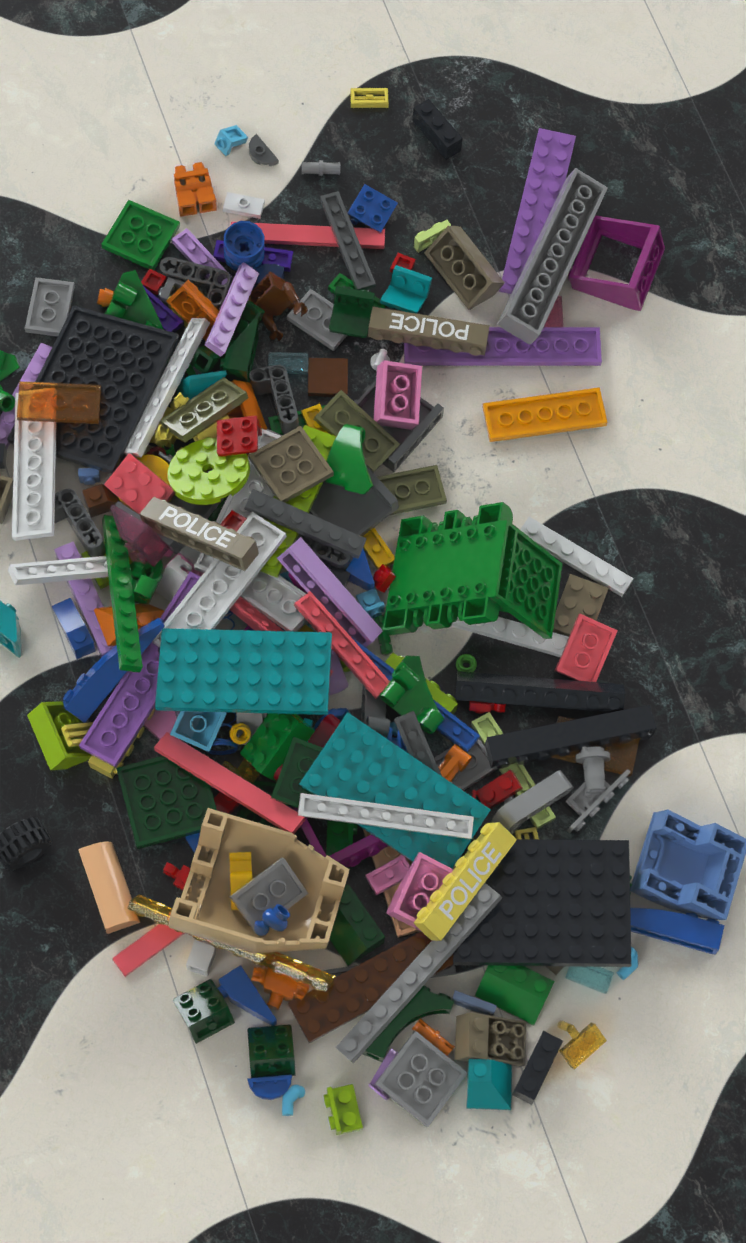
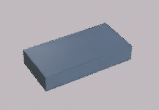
(473, 1004)

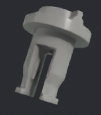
(593, 765)

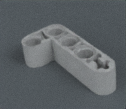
(533, 801)

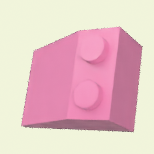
(416, 888)

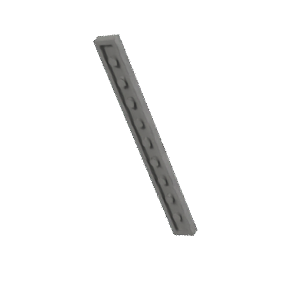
(416, 975)

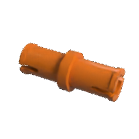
(433, 1037)

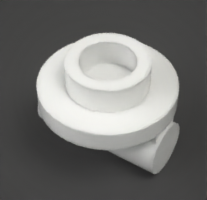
(378, 358)

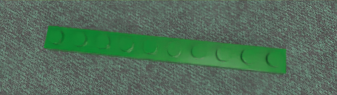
(122, 598)

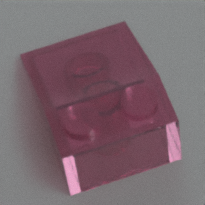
(139, 537)

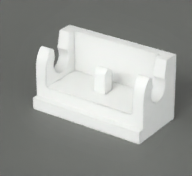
(173, 578)

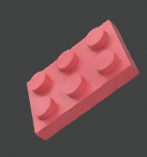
(137, 484)
(586, 649)

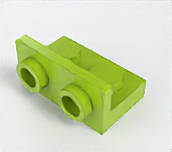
(344, 1109)

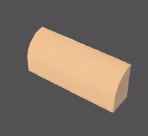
(108, 886)

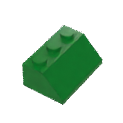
(515, 990)

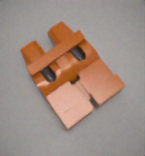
(194, 189)

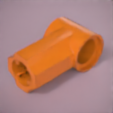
(455, 761)

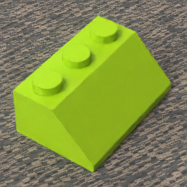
(47, 723)

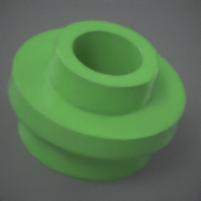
(466, 658)

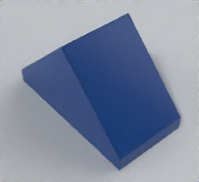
(361, 572)

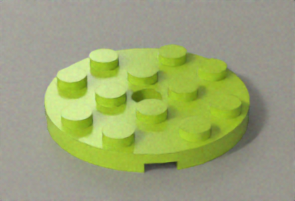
(193, 485)

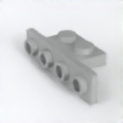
(587, 804)

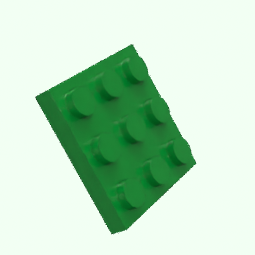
(140, 235)

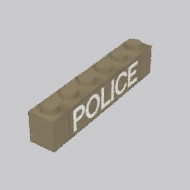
(428, 331)
(200, 533)

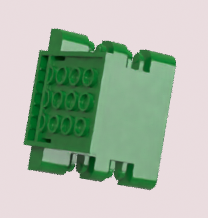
(470, 573)

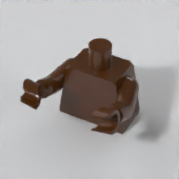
(274, 297)

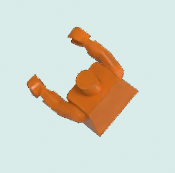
(279, 986)

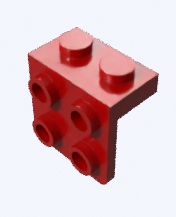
(238, 435)

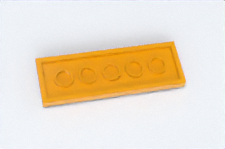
(544, 414)

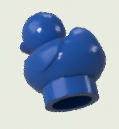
(274, 918)

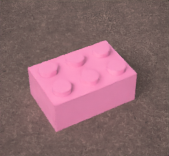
(397, 395)

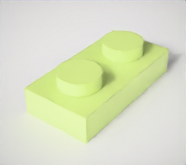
(425, 238)

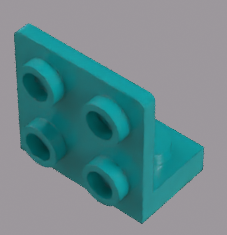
(407, 290)

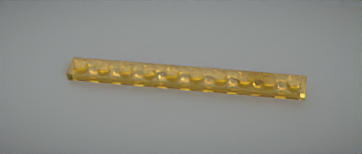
(276, 961)

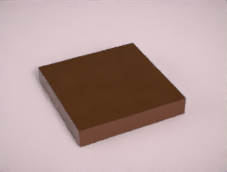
(327, 376)

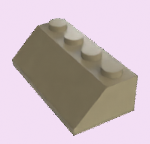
(464, 267)

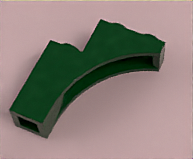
(207, 360)
(421, 1005)

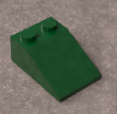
(241, 354)

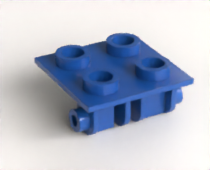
(371, 208)

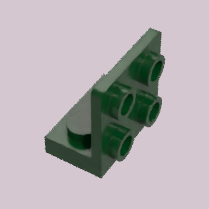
(204, 1010)
(271, 1051)

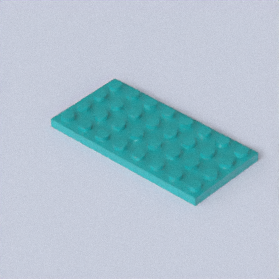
(244, 671)
(372, 769)

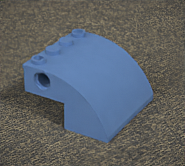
(689, 866)

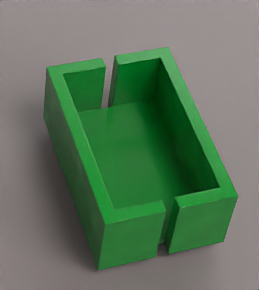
(272, 741)

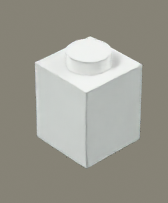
(201, 957)

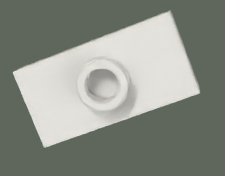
(243, 205)

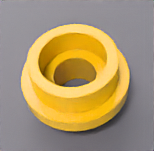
(244, 737)

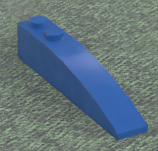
(104, 676)
(678, 928)

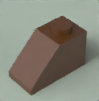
(99, 499)

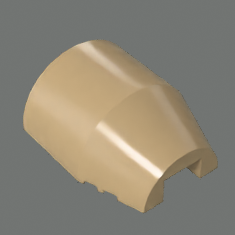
(206, 903)

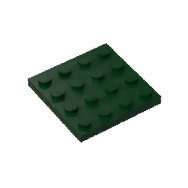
(163, 800)

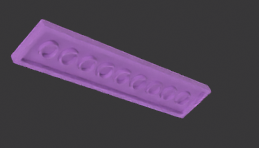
(542, 186)
(552, 348)
(131, 700)

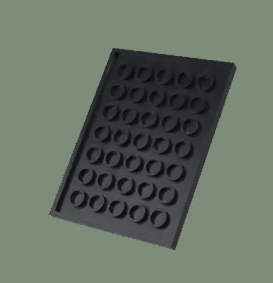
(125, 362)
(556, 907)

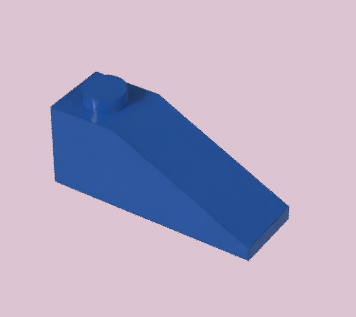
(74, 628)
(242, 993)

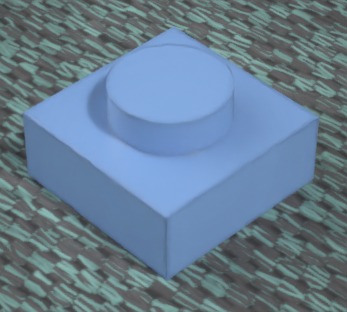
(88, 476)

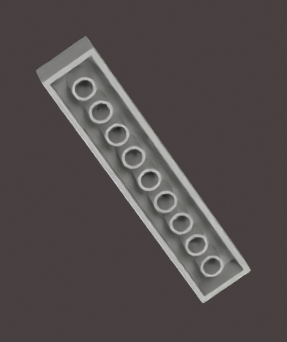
(552, 256)

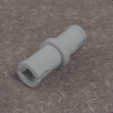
(320, 168)

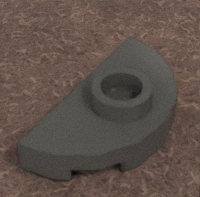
(261, 153)

